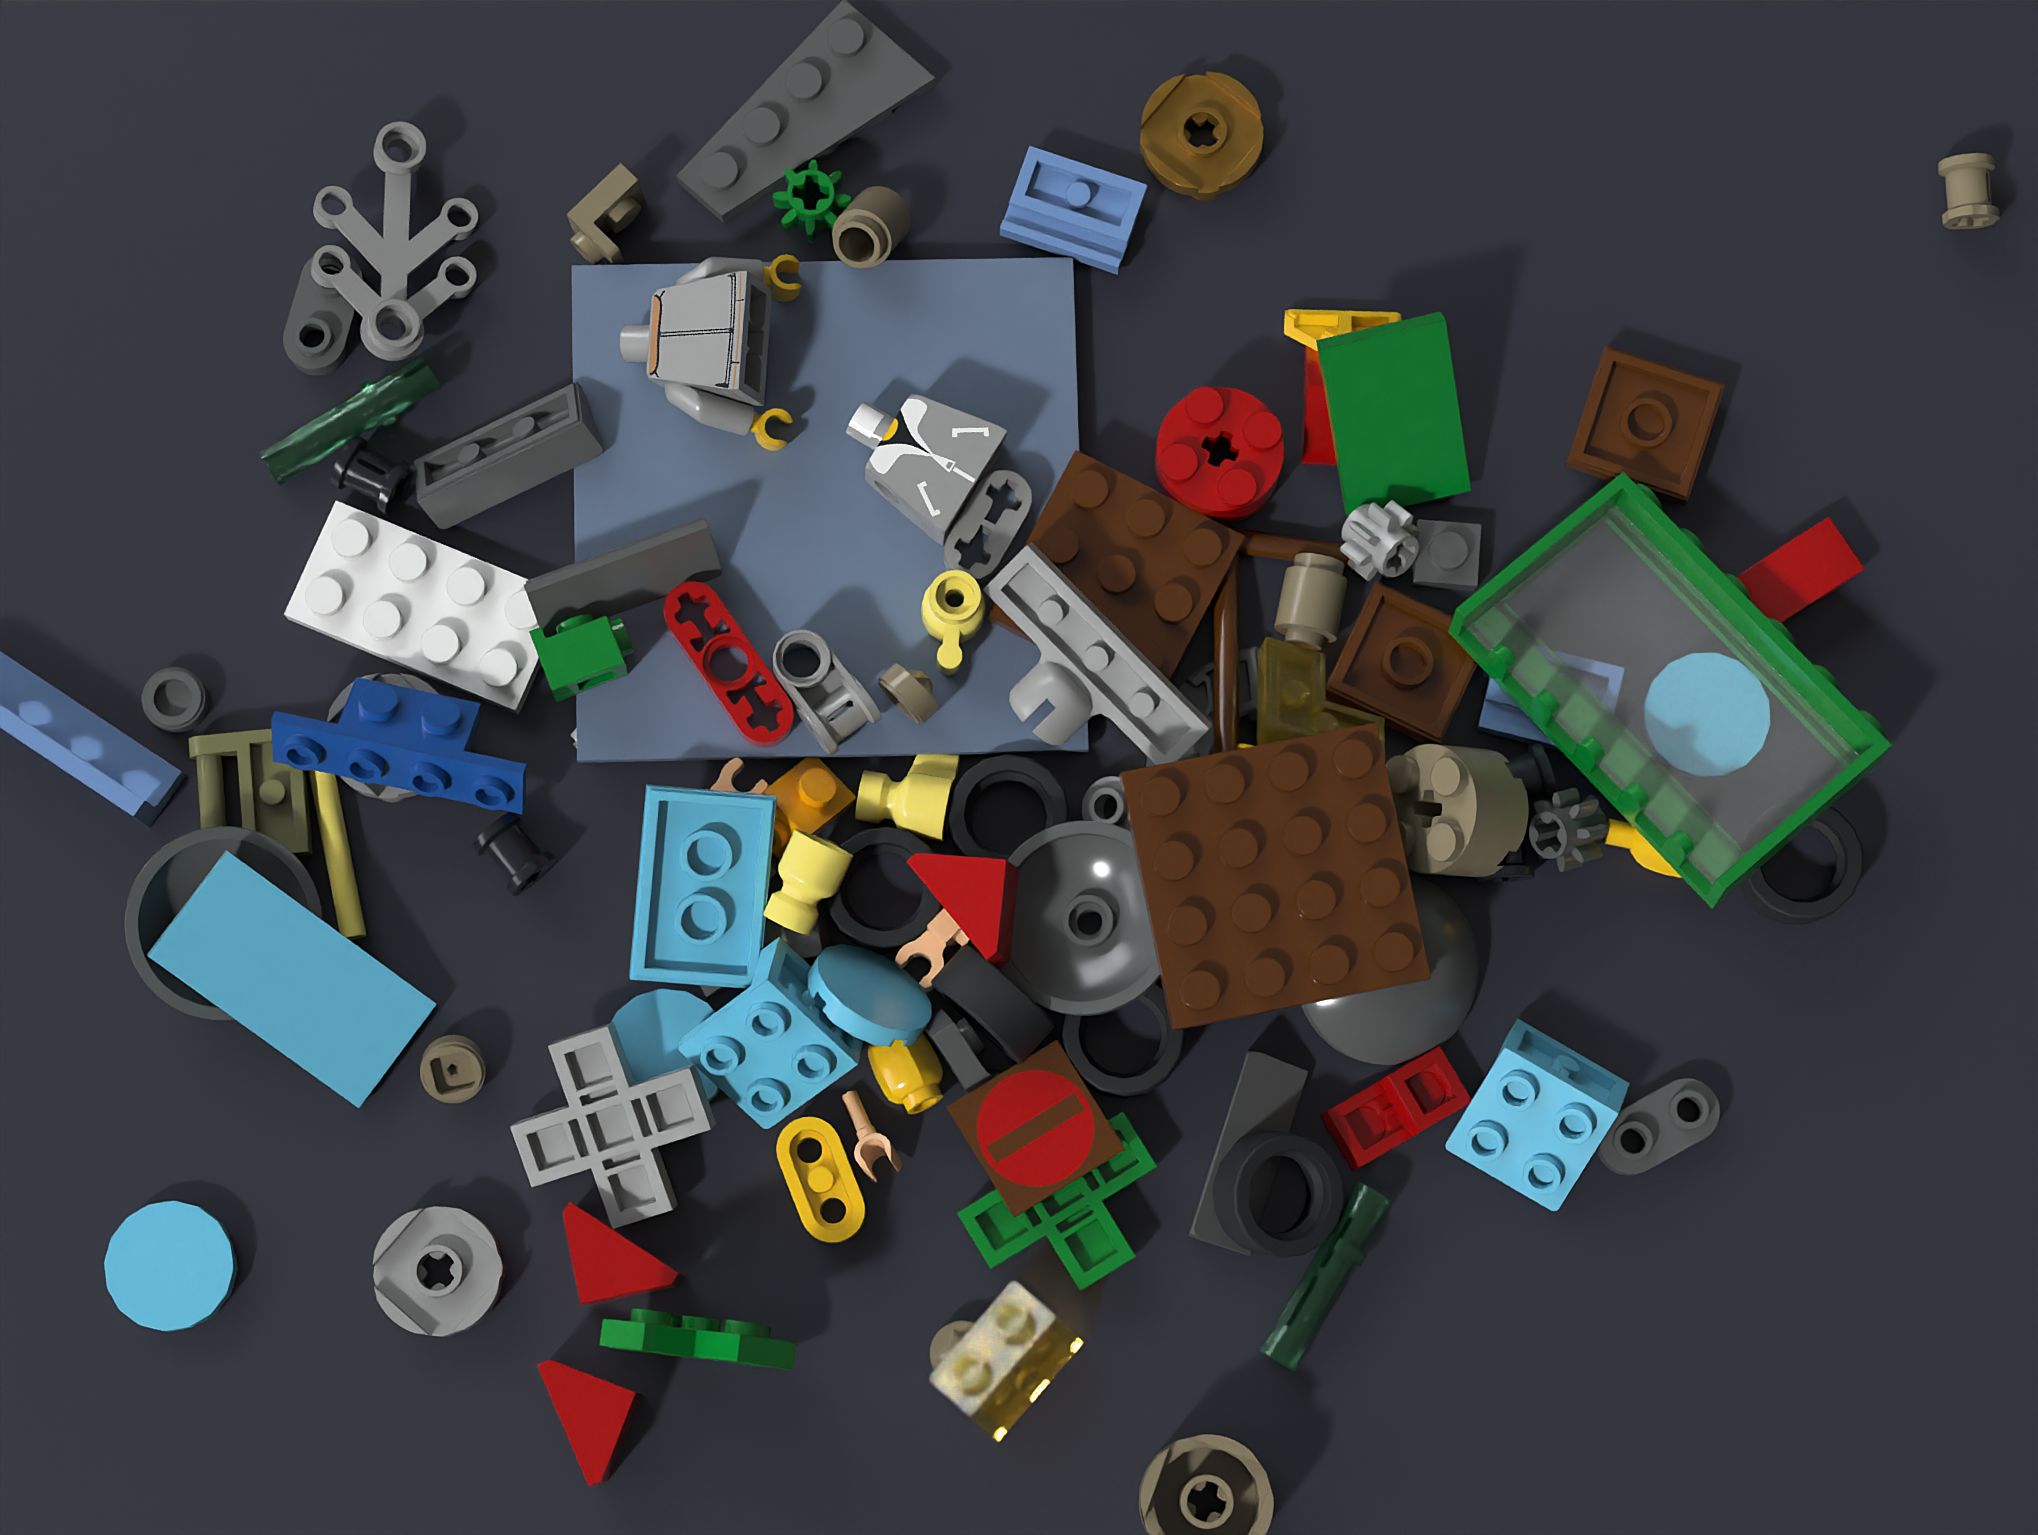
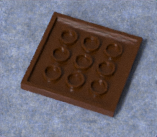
(1274, 876)

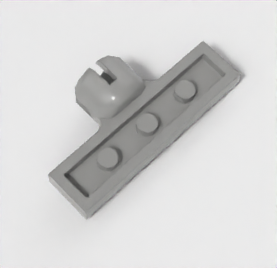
(1088, 665)

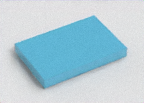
(702, 886)

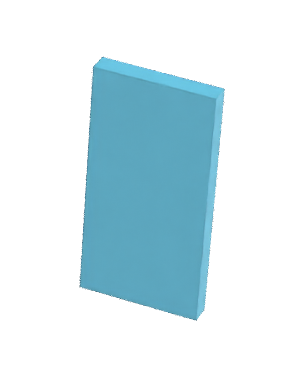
(291, 979)

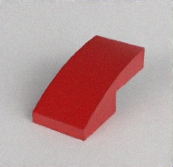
(1801, 572)
(1396, 1108)

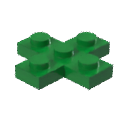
(1070, 1218)
(698, 1338)

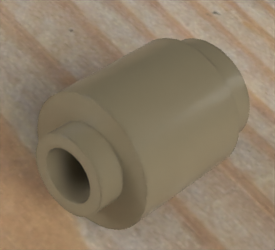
(871, 227)
(1311, 601)

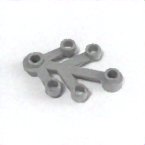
(394, 254)

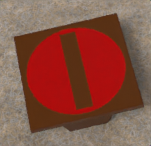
(1035, 1128)

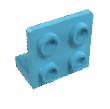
(772, 1041)
(1538, 1116)

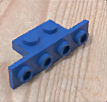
(404, 743)

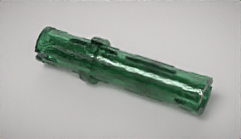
(362, 412)
(1325, 1276)

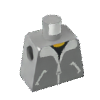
(927, 459)

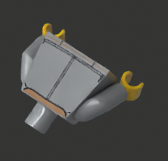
(713, 340)

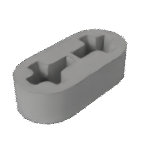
(975, 520)

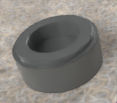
(175, 700)

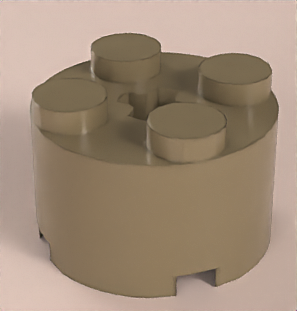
(1457, 809)
(1188, 1466)

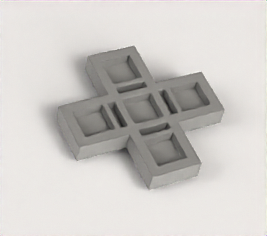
(613, 1125)

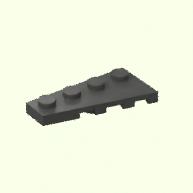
(814, 101)

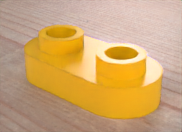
(820, 1181)

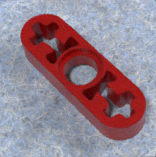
(716, 616)

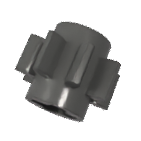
(1568, 829)

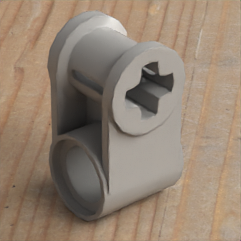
(824, 692)

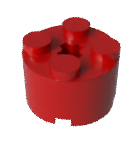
(1226, 421)

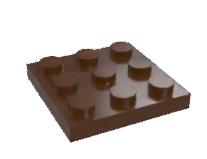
(1133, 556)

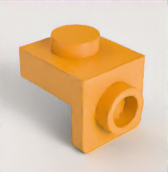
(807, 800)

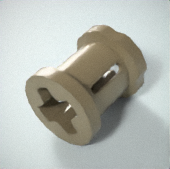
(1968, 191)

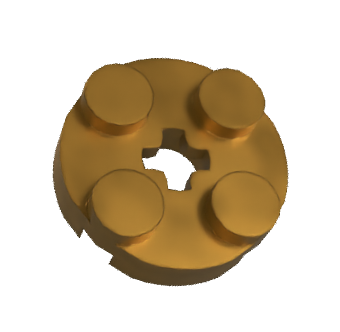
(1196, 99)

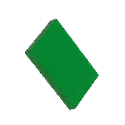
(1394, 413)

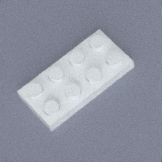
(419, 607)

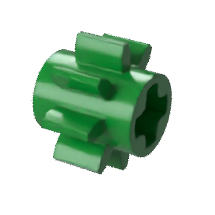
(798, 192)

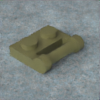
(271, 792)

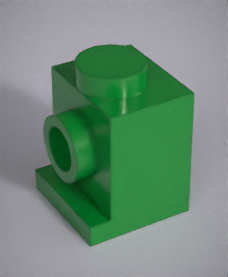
(582, 654)

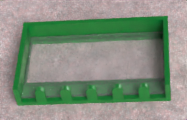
(1669, 687)

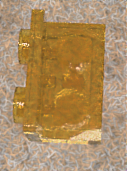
(1006, 1360)

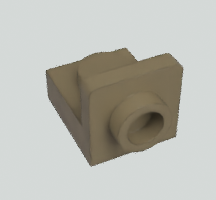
(605, 208)

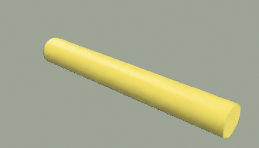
(337, 855)

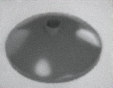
(174, 876)
(1060, 881)
(1413, 1018)

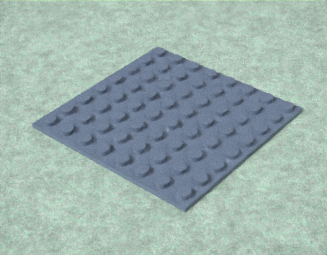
(800, 524)

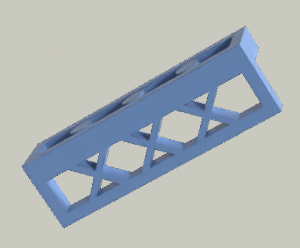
(84, 744)

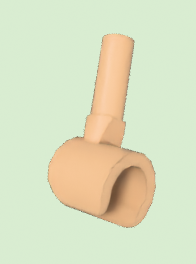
(870, 1144)

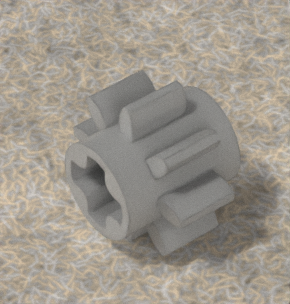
(1380, 540)

